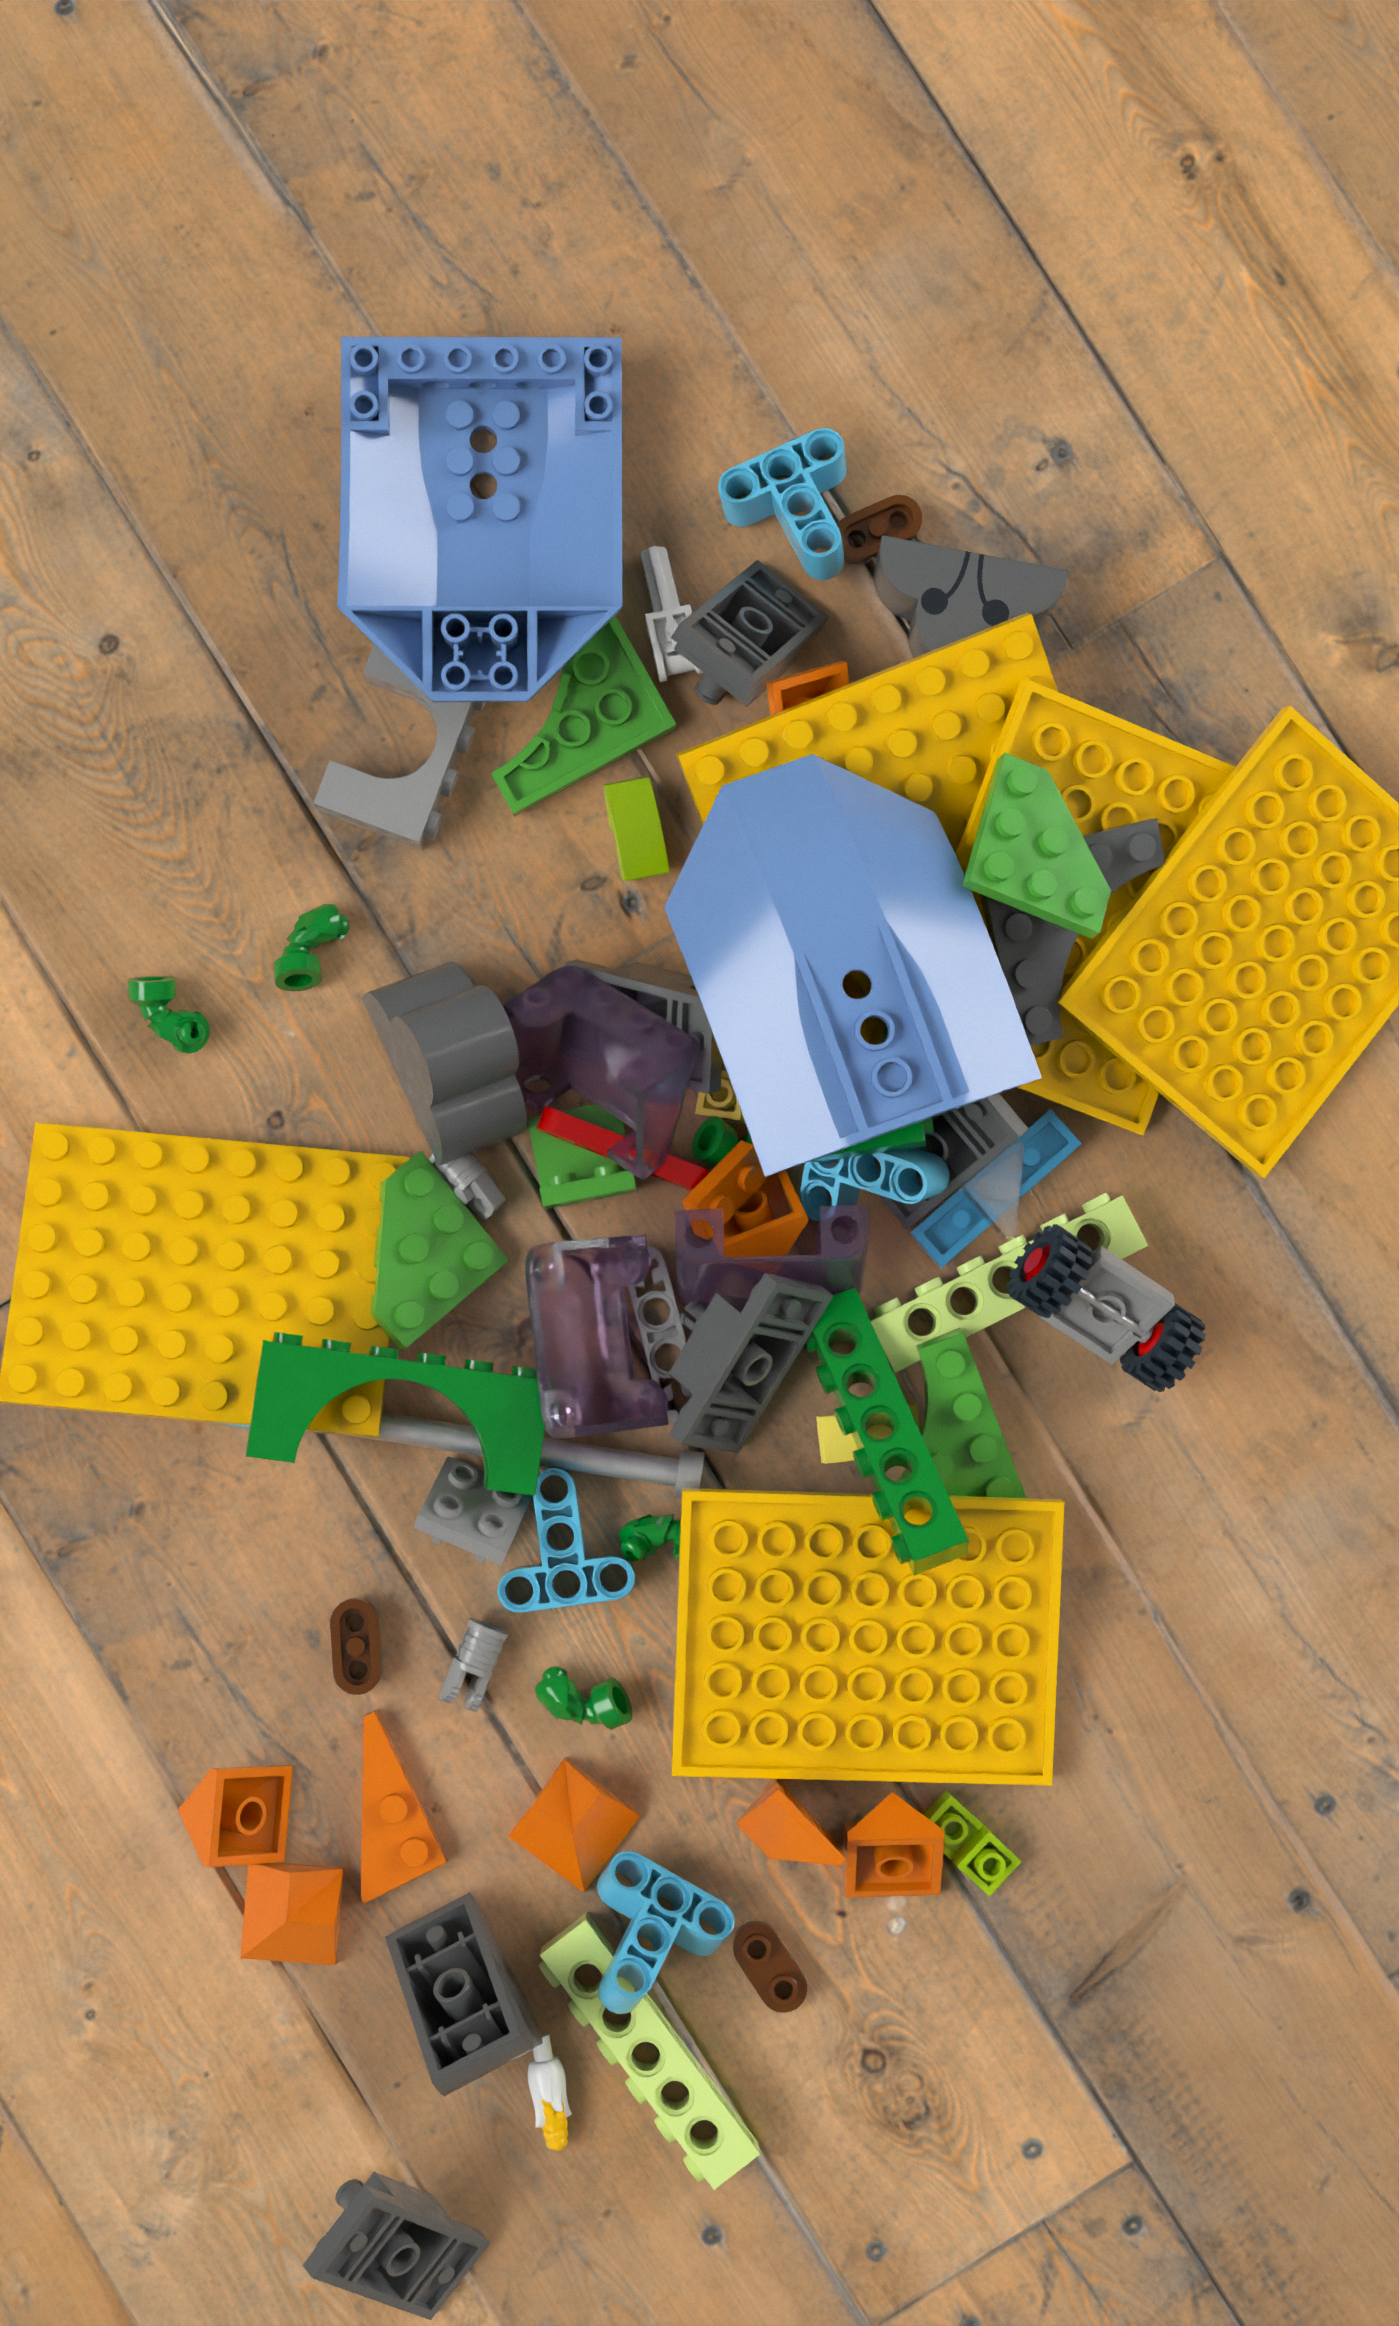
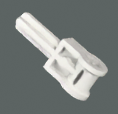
(666, 614)

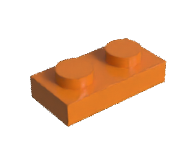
(726, 1186)

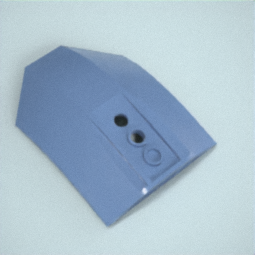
(464, 587)
(791, 893)

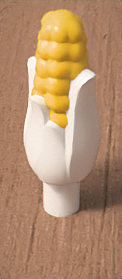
(549, 2095)

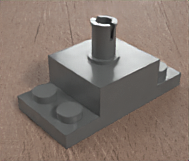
(747, 634)
(675, 1000)
(966, 1143)
(741, 1357)
(395, 2246)

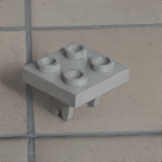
(471, 1515)

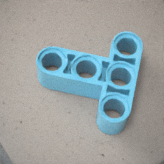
(792, 495)
(849, 1175)
(557, 1560)
(655, 1924)

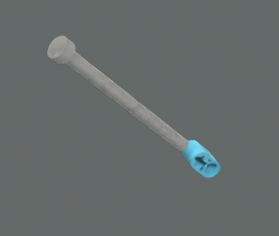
(555, 1453)

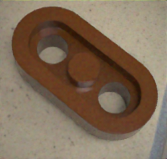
(874, 522)
(355, 1645)
(771, 1967)

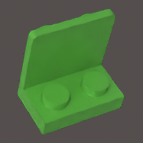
(575, 1174)

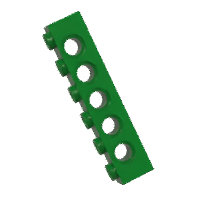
(919, 1545)

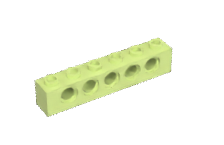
(1117, 1234)
(706, 2159)

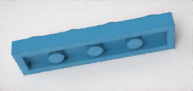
(959, 1222)

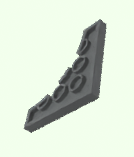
(1037, 951)

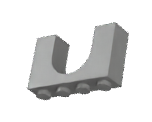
(409, 804)

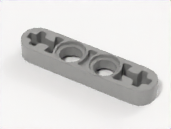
(657, 1335)

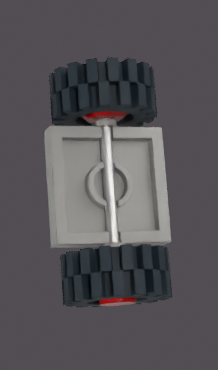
(1107, 1307)

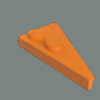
(395, 1828)

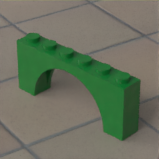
(301, 1380)

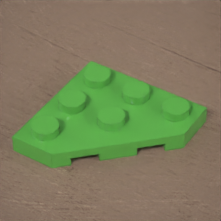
(1034, 852)
(425, 1252)

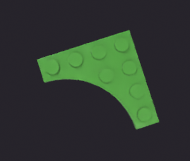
(598, 716)
(962, 1423)

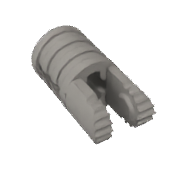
(477, 1656)

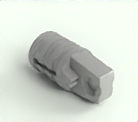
(471, 1184)

